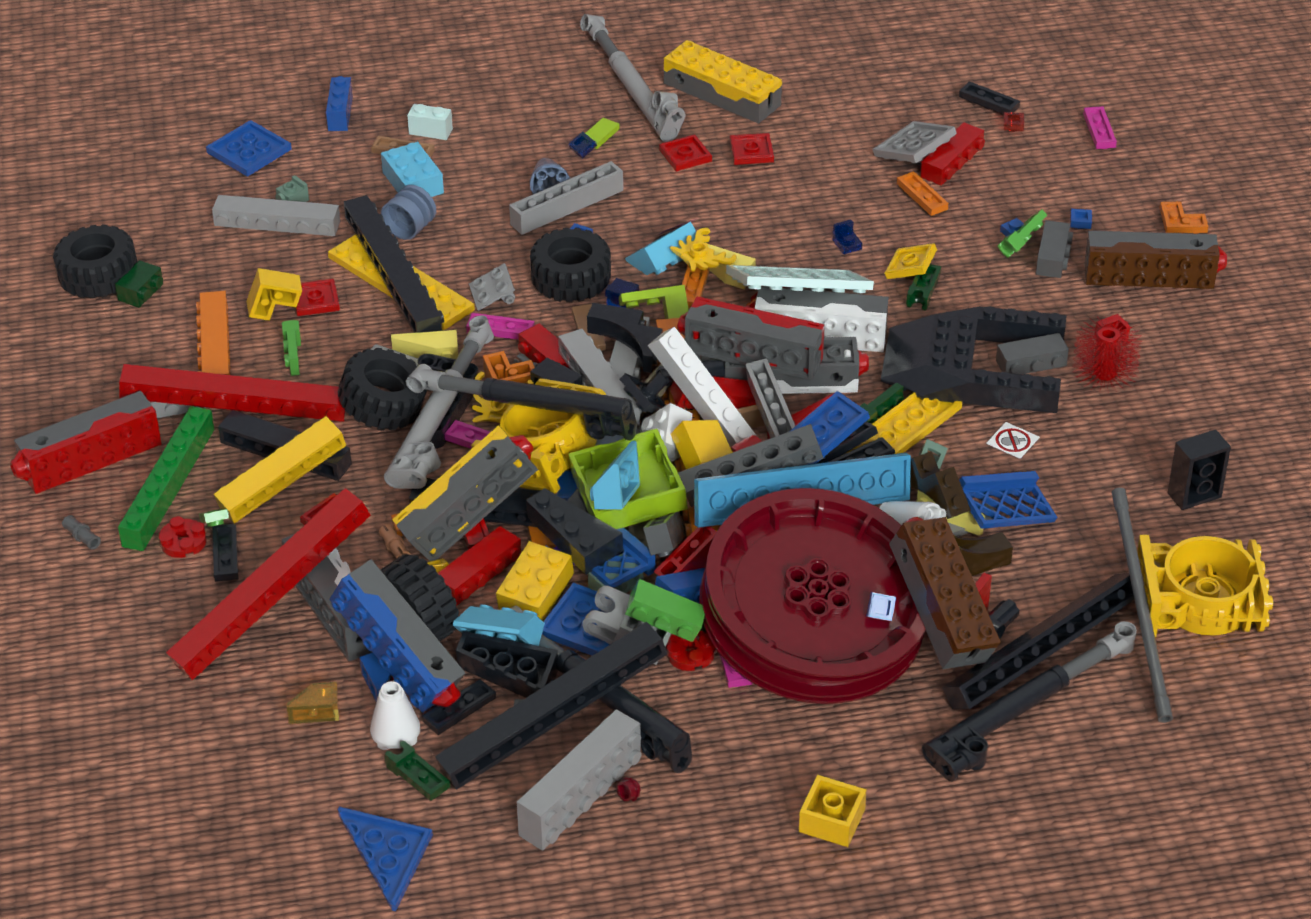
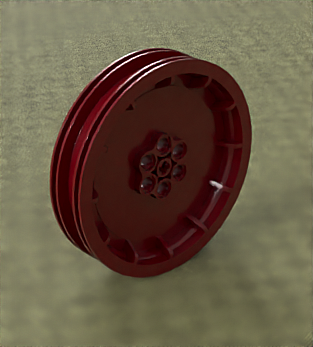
(793, 595)

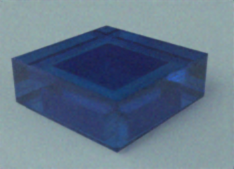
(582, 144)

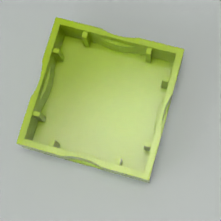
(660, 484)

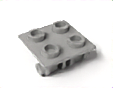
(492, 287)

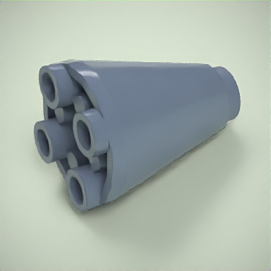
(547, 174)

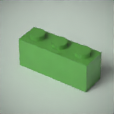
(665, 610)

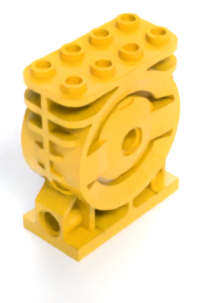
(551, 434)
(1206, 597)

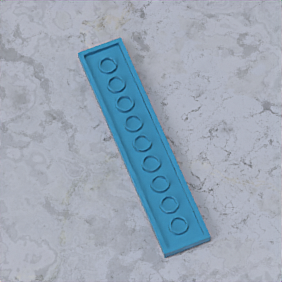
(869, 479)

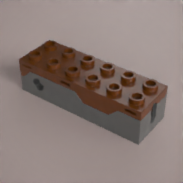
(1153, 259)
(944, 592)

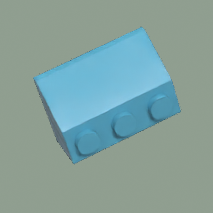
(658, 253)
(618, 480)
(501, 624)

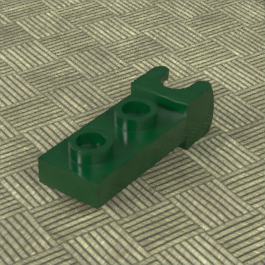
(923, 287)
(884, 402)
(417, 772)

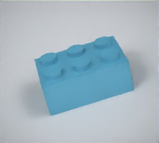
(412, 167)

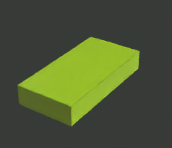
(602, 131)

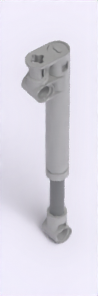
(659, 108)
(417, 454)

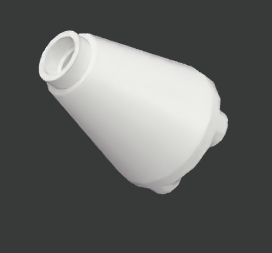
(904, 510)
(394, 718)

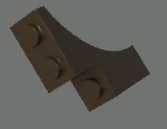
(940, 486)
(985, 552)

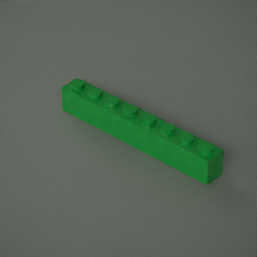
(166, 479)

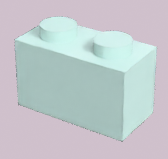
(430, 121)

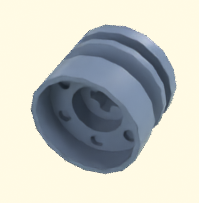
(409, 212)

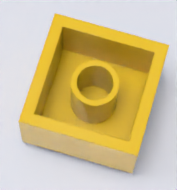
(832, 810)

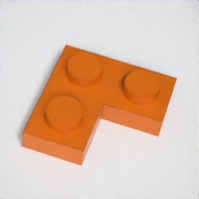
(1177, 222)

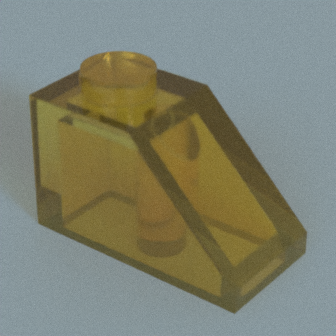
(315, 704)

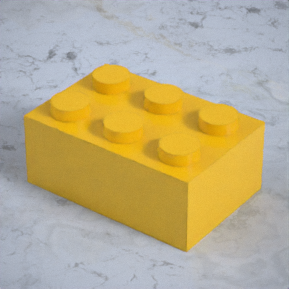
(536, 580)

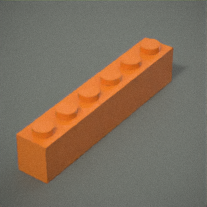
(213, 333)

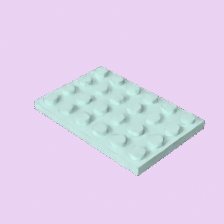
(797, 278)

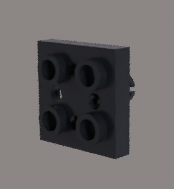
(644, 392)

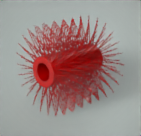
(1107, 353)

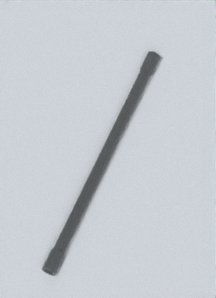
(1161, 700)

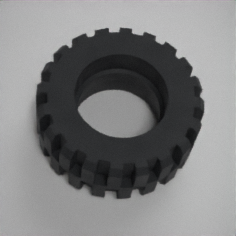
(94, 260)
(570, 264)
(372, 404)
(424, 593)

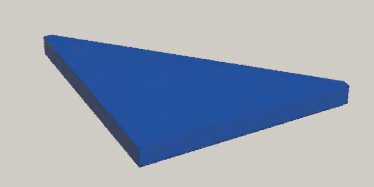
(388, 848)

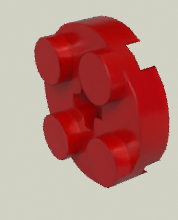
(178, 527)
(685, 660)

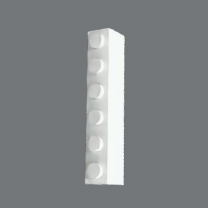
(699, 385)

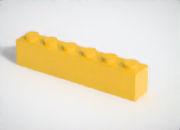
(280, 469)

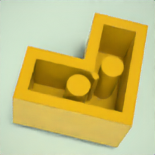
(270, 289)

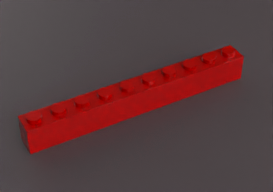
(232, 392)
(268, 584)

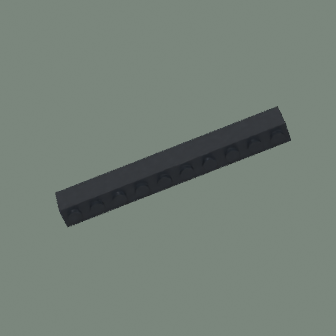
(393, 266)
(1039, 642)
(551, 705)

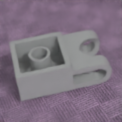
(614, 622)

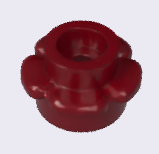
(628, 789)

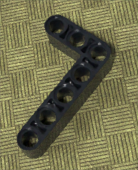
(461, 400)

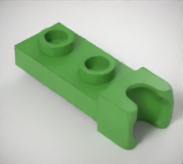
(1018, 238)
(291, 340)

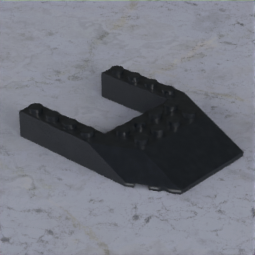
(938, 355)

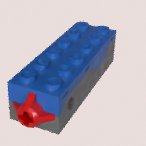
(397, 637)

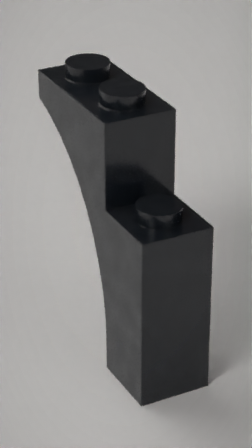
(626, 327)

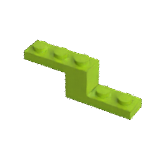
(673, 300)

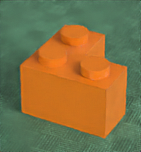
(498, 367)

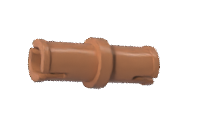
(394, 542)

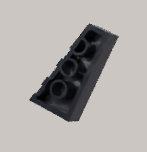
(574, 530)
(507, 663)

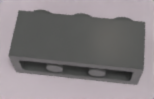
(1054, 249)
(1032, 354)
(664, 534)

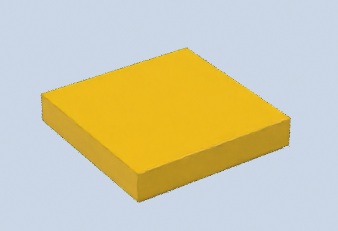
(910, 261)

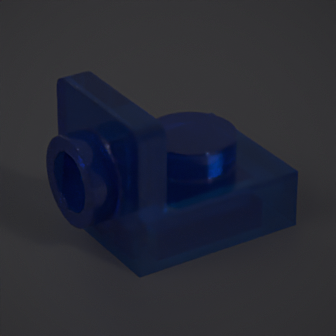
(845, 238)

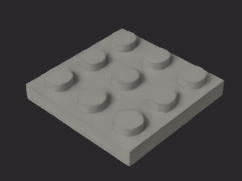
(914, 141)

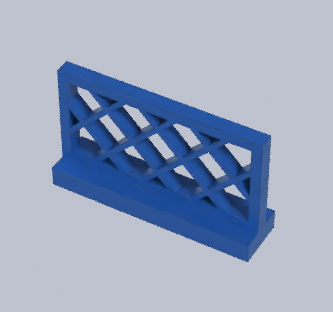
(1001, 486)
(636, 553)

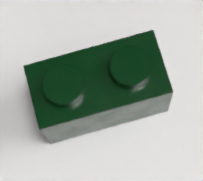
(139, 284)

